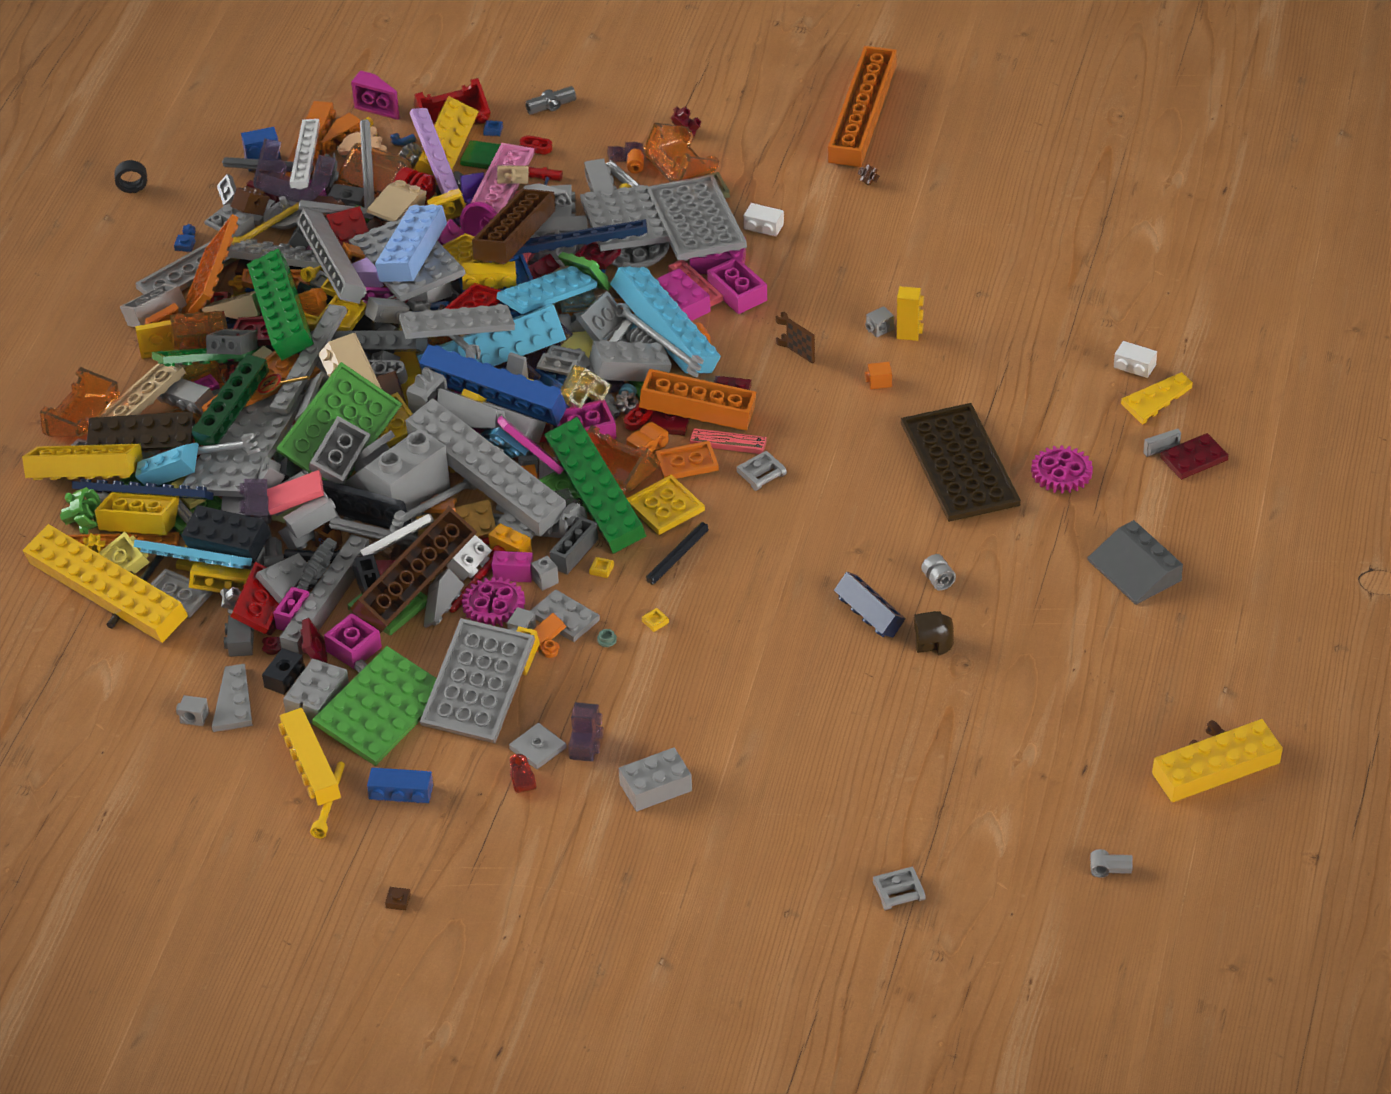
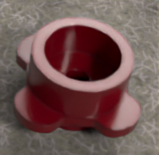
(271, 645)

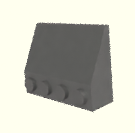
(1136, 563)

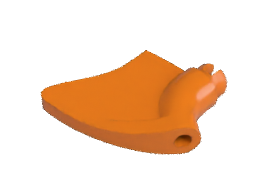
(442, 506)

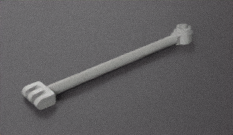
(471, 350)
(691, 362)
(246, 443)
(401, 517)

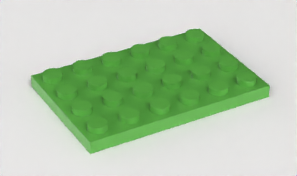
(345, 396)
(378, 706)

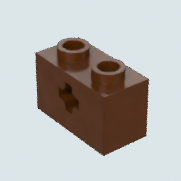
(250, 200)

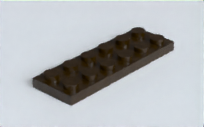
(152, 431)

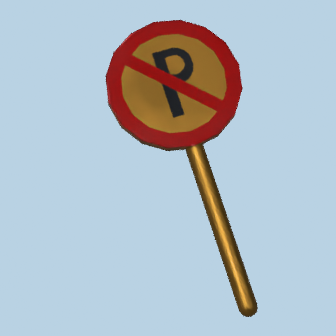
(273, 381)

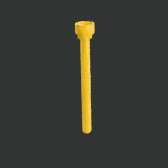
(267, 224)
(309, 273)
(320, 828)

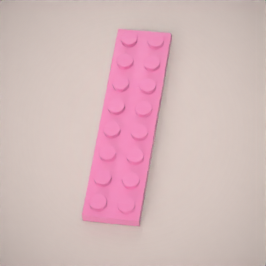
(499, 194)

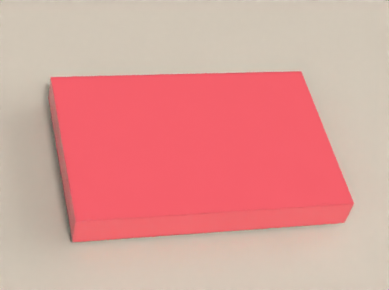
(295, 492)

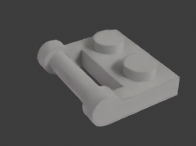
(759, 465)
(898, 882)

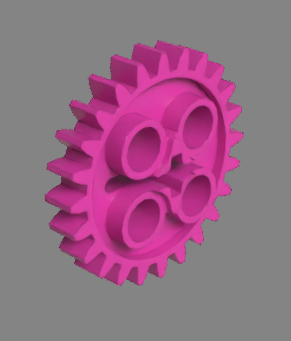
(1061, 469)
(481, 597)

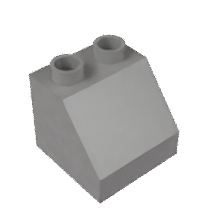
(408, 471)

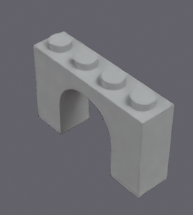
(309, 515)

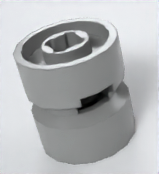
(571, 322)
(938, 572)

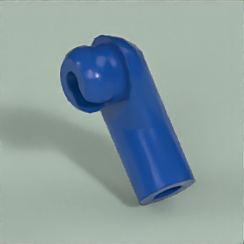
(396, 140)

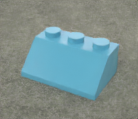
(168, 465)

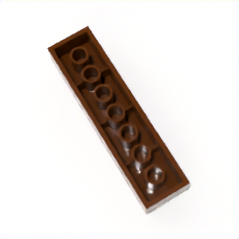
(513, 226)
(413, 570)

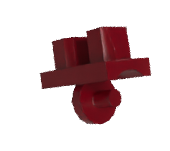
(681, 118)

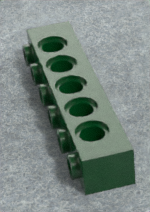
(230, 400)

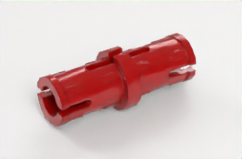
(544, 172)

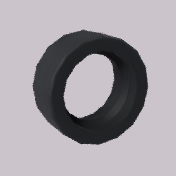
(130, 166)

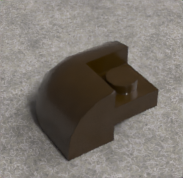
(933, 632)

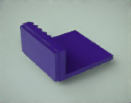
(469, 185)

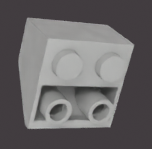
(245, 221)

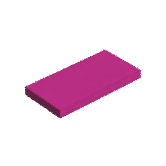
(530, 445)

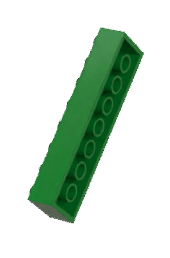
(280, 304)
(595, 485)

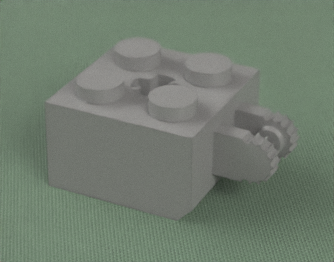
(425, 388)

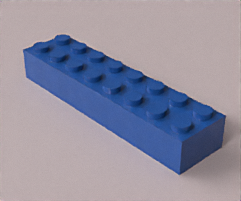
(496, 385)

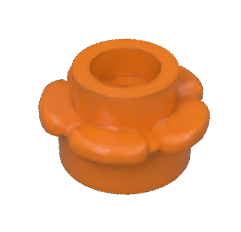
(550, 648)

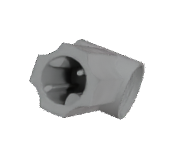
(1103, 863)

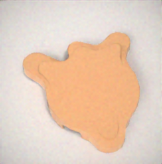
(350, 140)

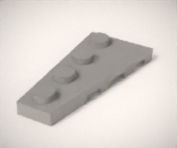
(233, 701)

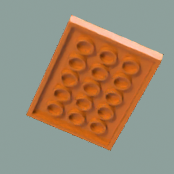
(210, 267)

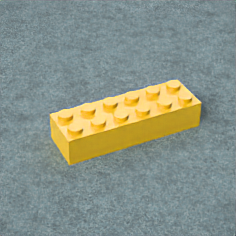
(452, 129)
(82, 461)
(1217, 760)

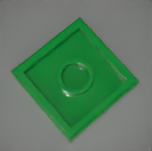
(479, 154)

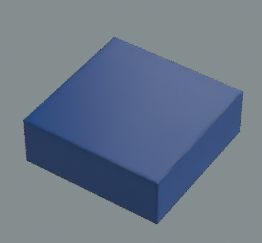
(493, 128)

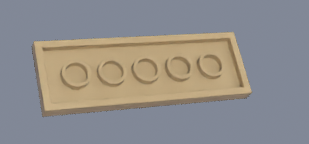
(145, 391)

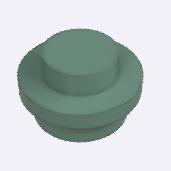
(606, 638)

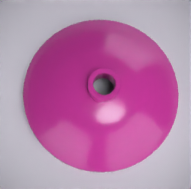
(476, 217)

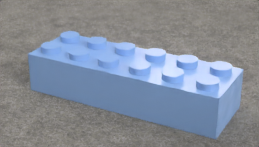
(411, 243)

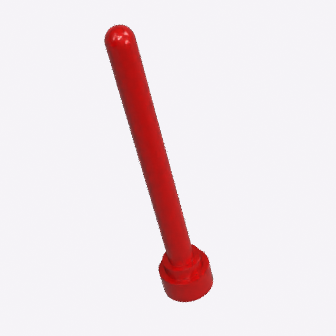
(479, 576)

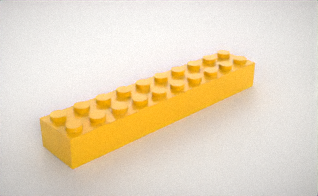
(105, 583)

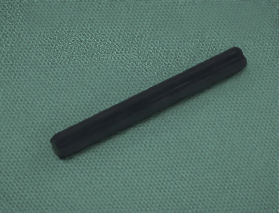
(677, 553)

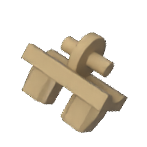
(512, 174)

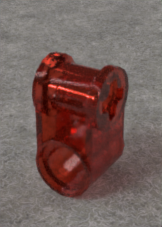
(521, 774)

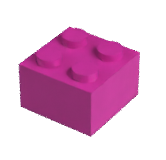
(352, 640)

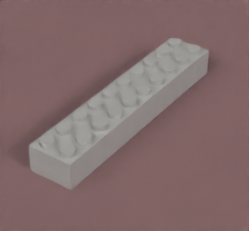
(490, 468)

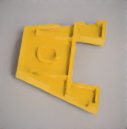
(354, 310)

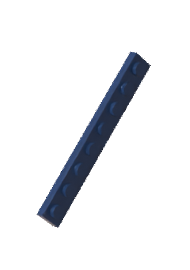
(584, 236)
(150, 488)

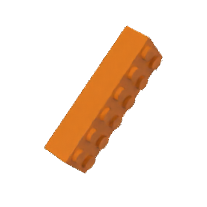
(697, 399)

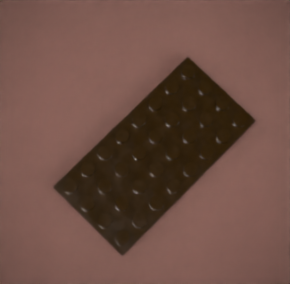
(960, 462)

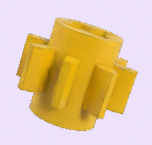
(93, 539)

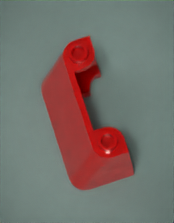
(471, 96)

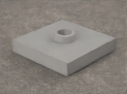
(538, 745)

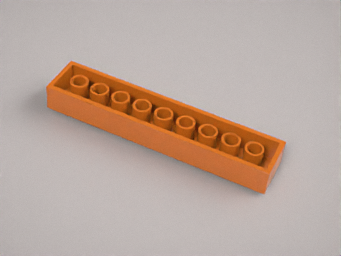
(862, 106)

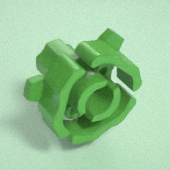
(81, 510)

